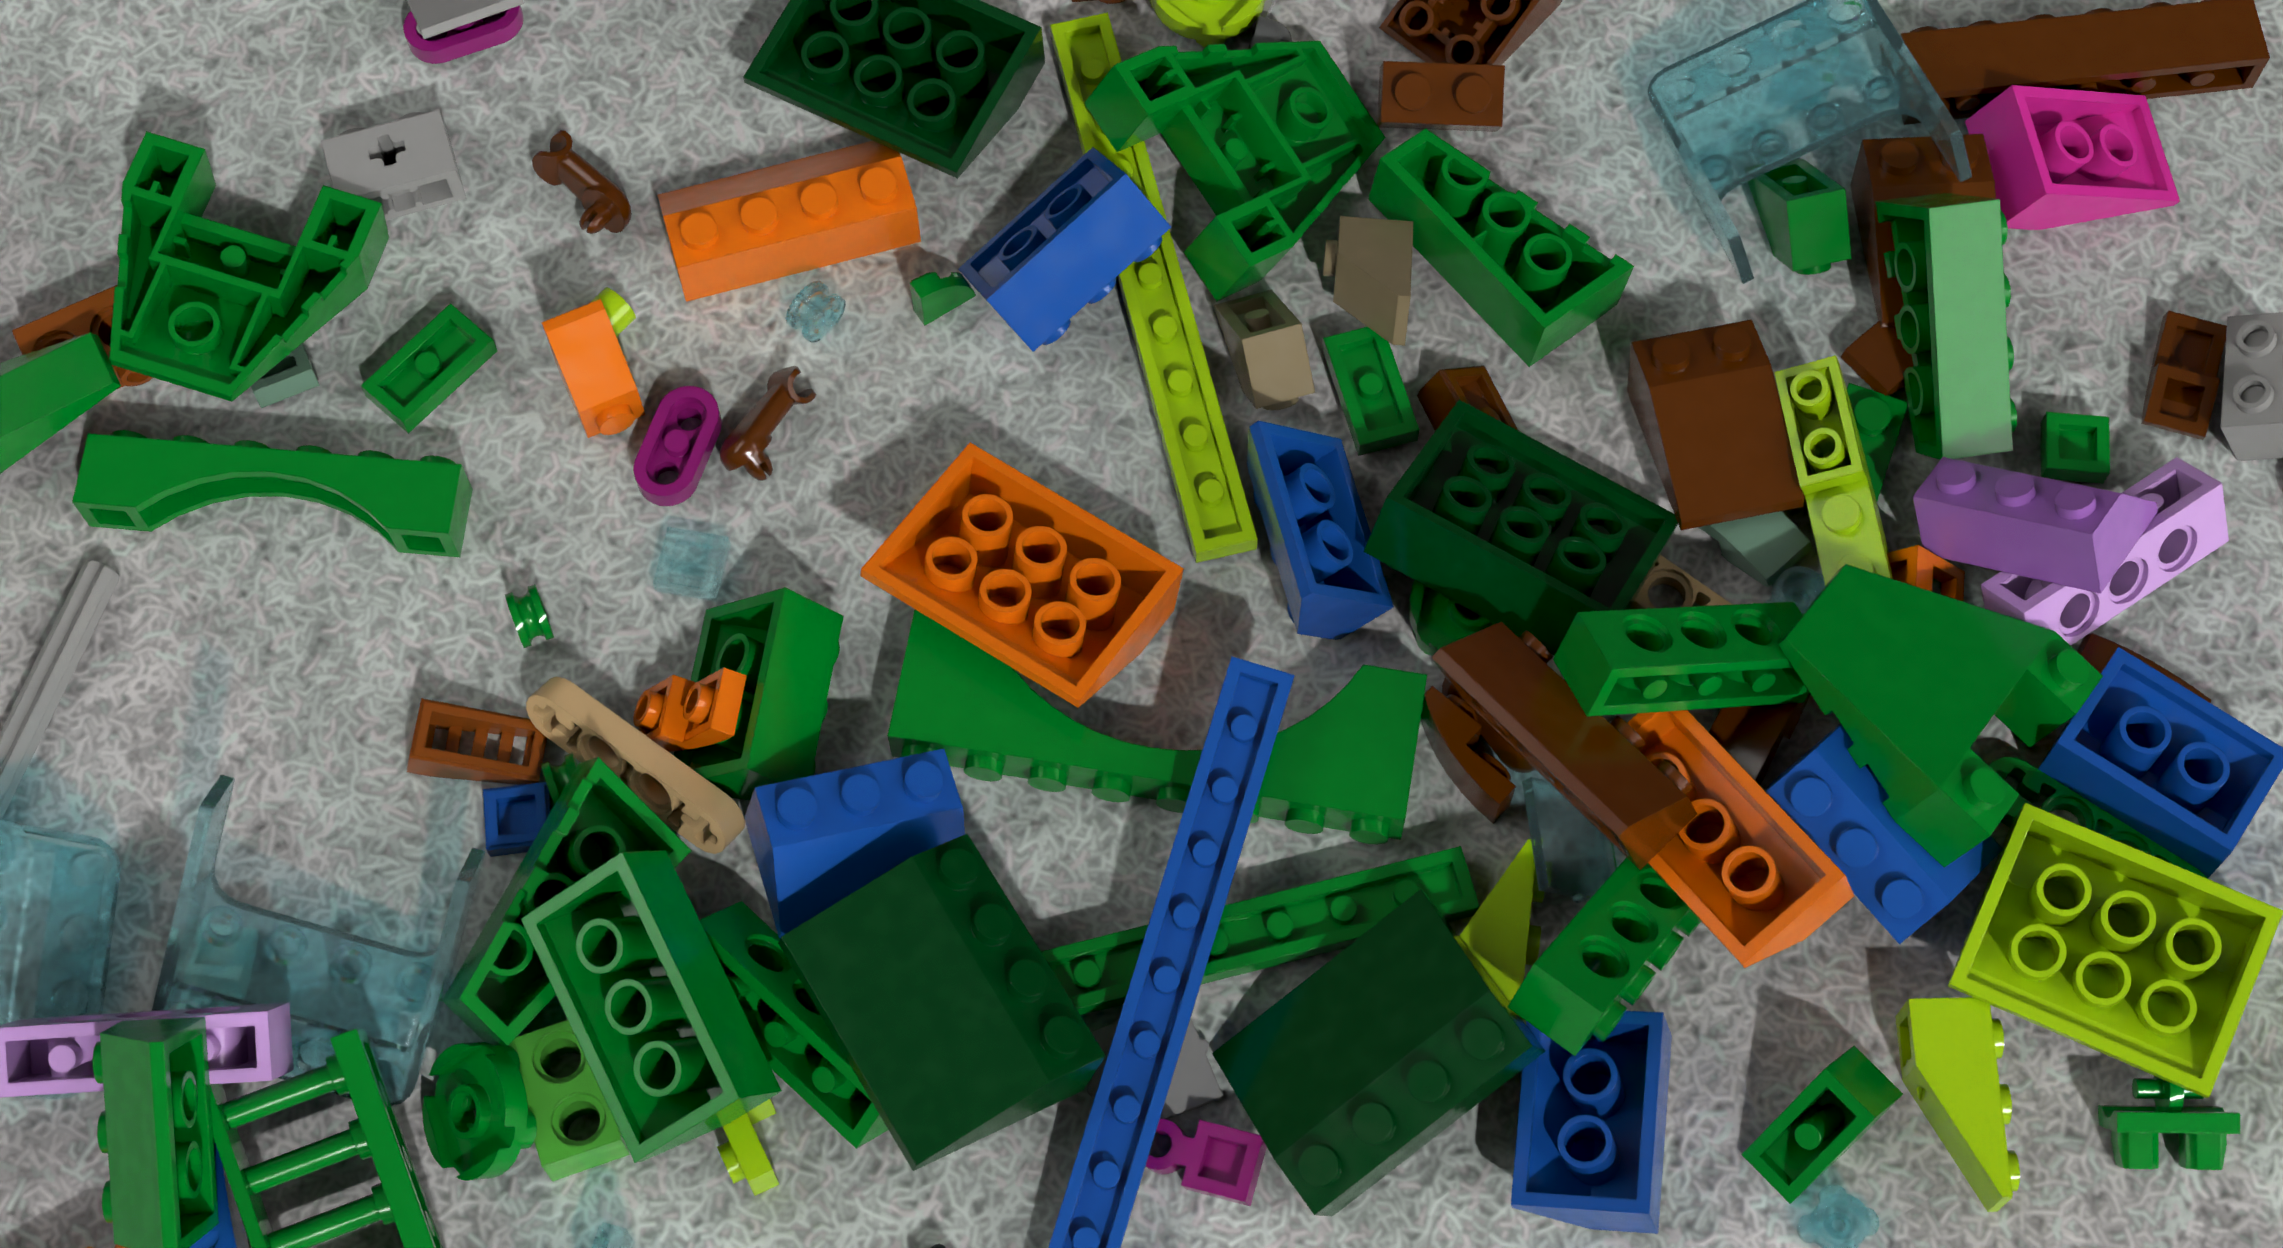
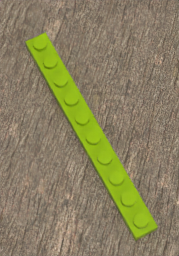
(1163, 324)

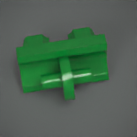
(2136, 1128)

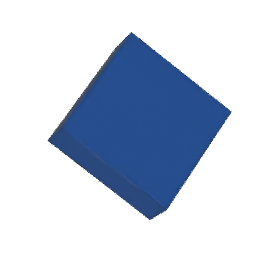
(514, 817)

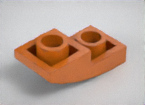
(691, 714)

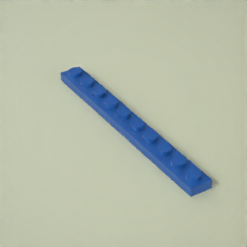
(1173, 958)

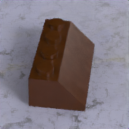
(1581, 756)

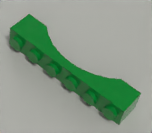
(148, 482)

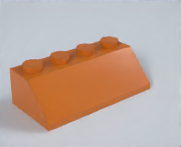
(789, 218)
(1741, 857)

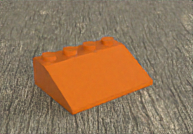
(1027, 576)

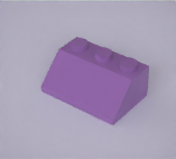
(2028, 524)

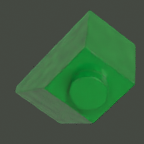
(1803, 216)
(1822, 1123)

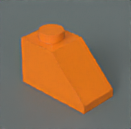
(594, 369)

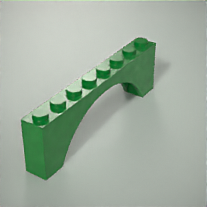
(1332, 770)

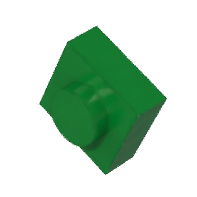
(2075, 447)

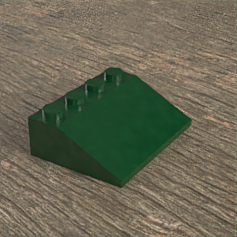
(904, 71)
(1517, 528)
(942, 1002)
(1375, 1055)

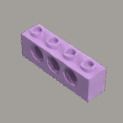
(2184, 531)
(57, 1052)

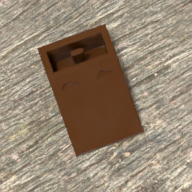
(1465, 29)

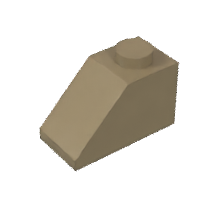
(1373, 273)
(1266, 350)

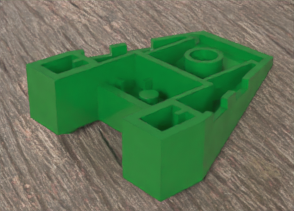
(1257, 132)
(219, 301)
(1918, 686)

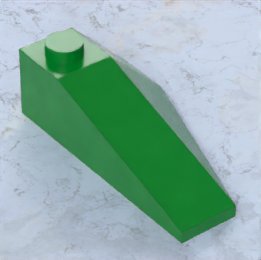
(49, 391)

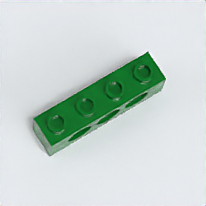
(1680, 658)
(1604, 957)
(789, 1024)

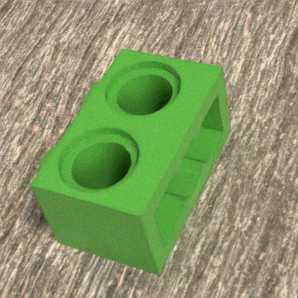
(562, 1100)

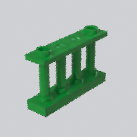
(370, 1135)

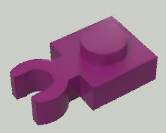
(1215, 1161)

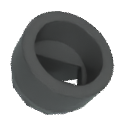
(1269, 31)

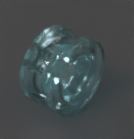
(815, 311)

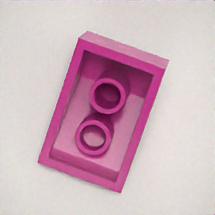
(2072, 156)

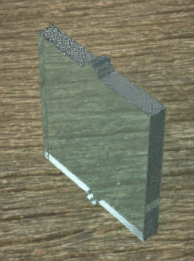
(1566, 847)

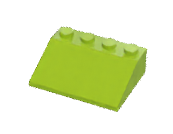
(2115, 949)

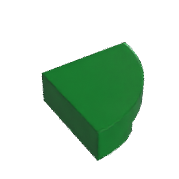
(937, 296)

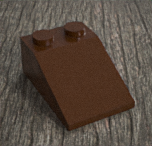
(1901, 170)
(1714, 424)

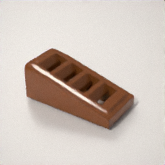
(474, 767)

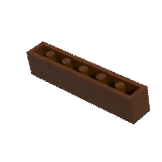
(2129, 51)

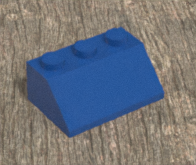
(1066, 249)
(1315, 530)
(2165, 762)
(1847, 820)
(847, 827)
(1596, 1128)

